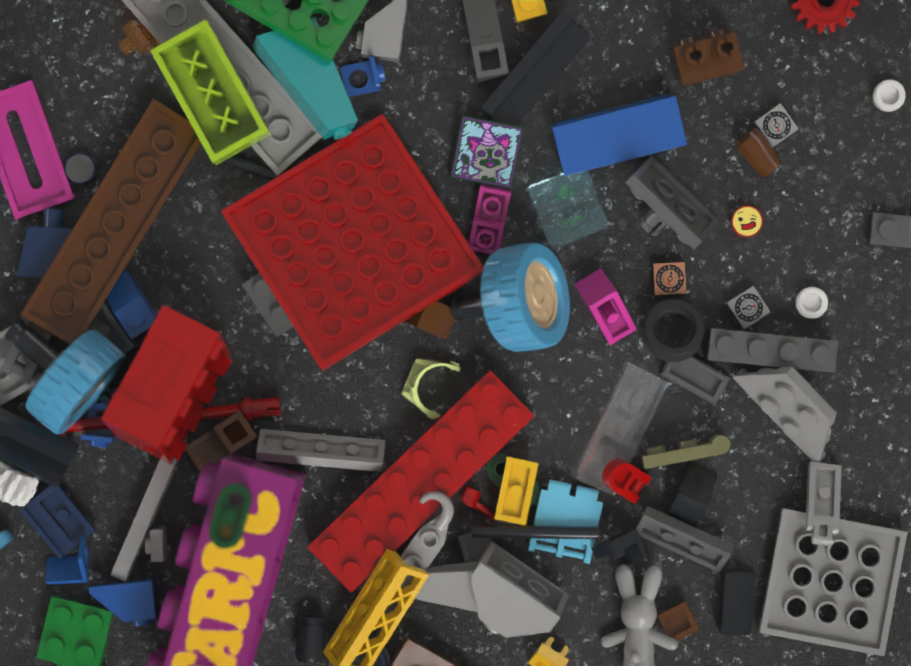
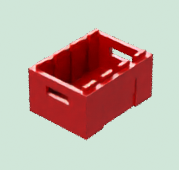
(168, 385)

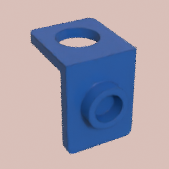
(374, 72)
(101, 437)
(69, 568)

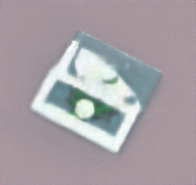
(567, 208)

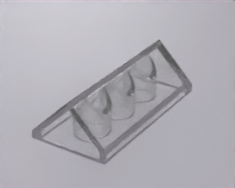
(620, 424)

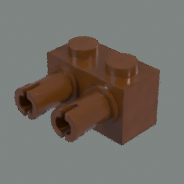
(707, 58)

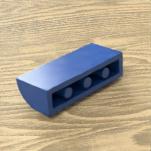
(618, 134)

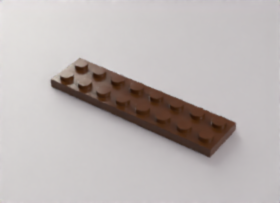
(113, 224)

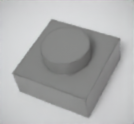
(157, 544)

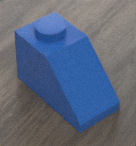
(131, 306)
(129, 600)

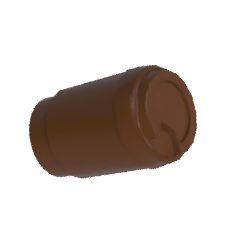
(758, 152)

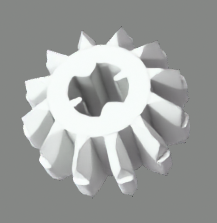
(16, 486)

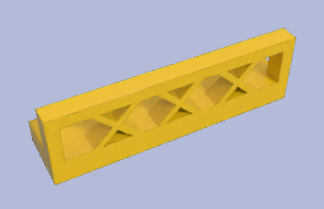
(368, 611)

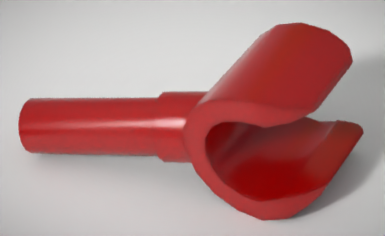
(471, 496)

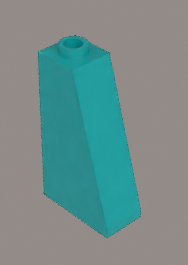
(309, 82)

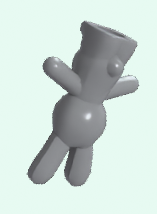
(638, 616)

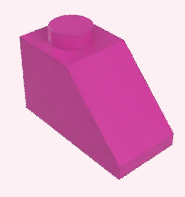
(605, 306)

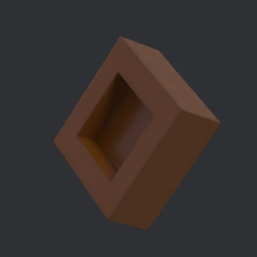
(678, 621)

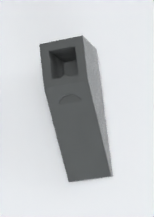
(485, 39)

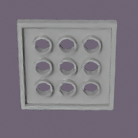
(838, 632)

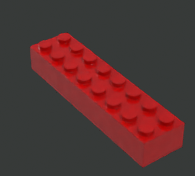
(436, 462)

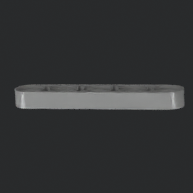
(144, 519)

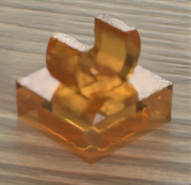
(138, 38)

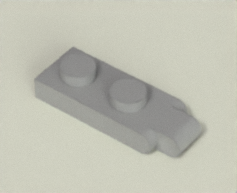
(823, 502)

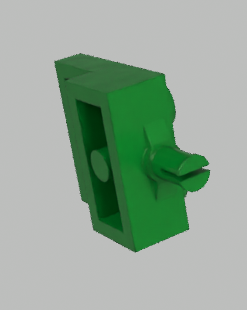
(75, 633)

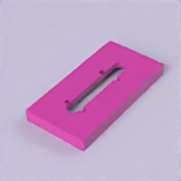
(55, 185)

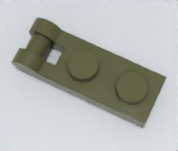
(686, 451)

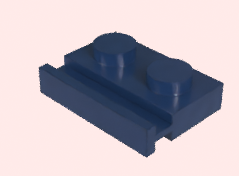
(57, 520)

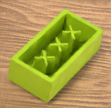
(210, 92)

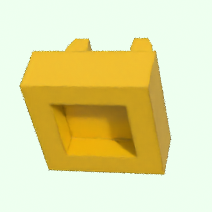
(546, 656)

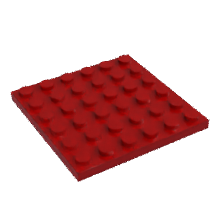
(352, 242)

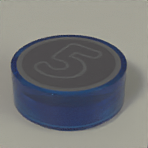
(80, 168)

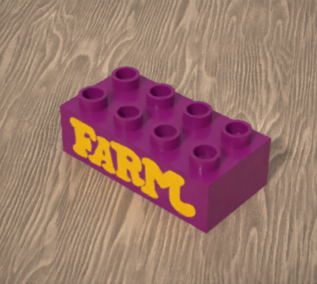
(230, 589)

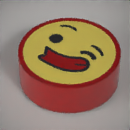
(746, 221)

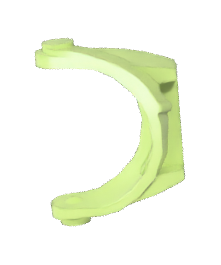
(410, 388)

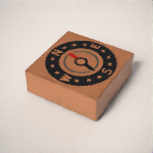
(669, 278)

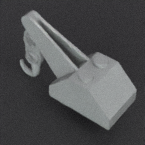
(499, 587)

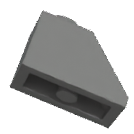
(384, 33)

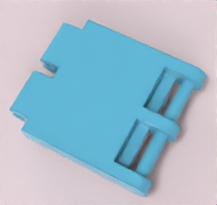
(561, 509)

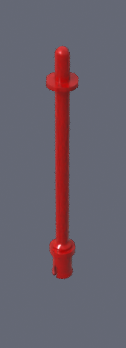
(249, 408)

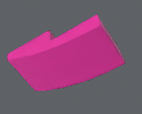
(489, 218)

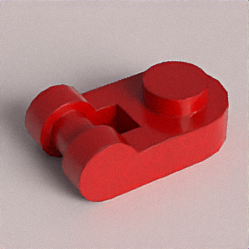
(625, 479)

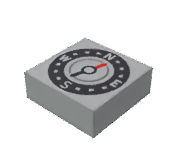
(776, 125)
(748, 307)

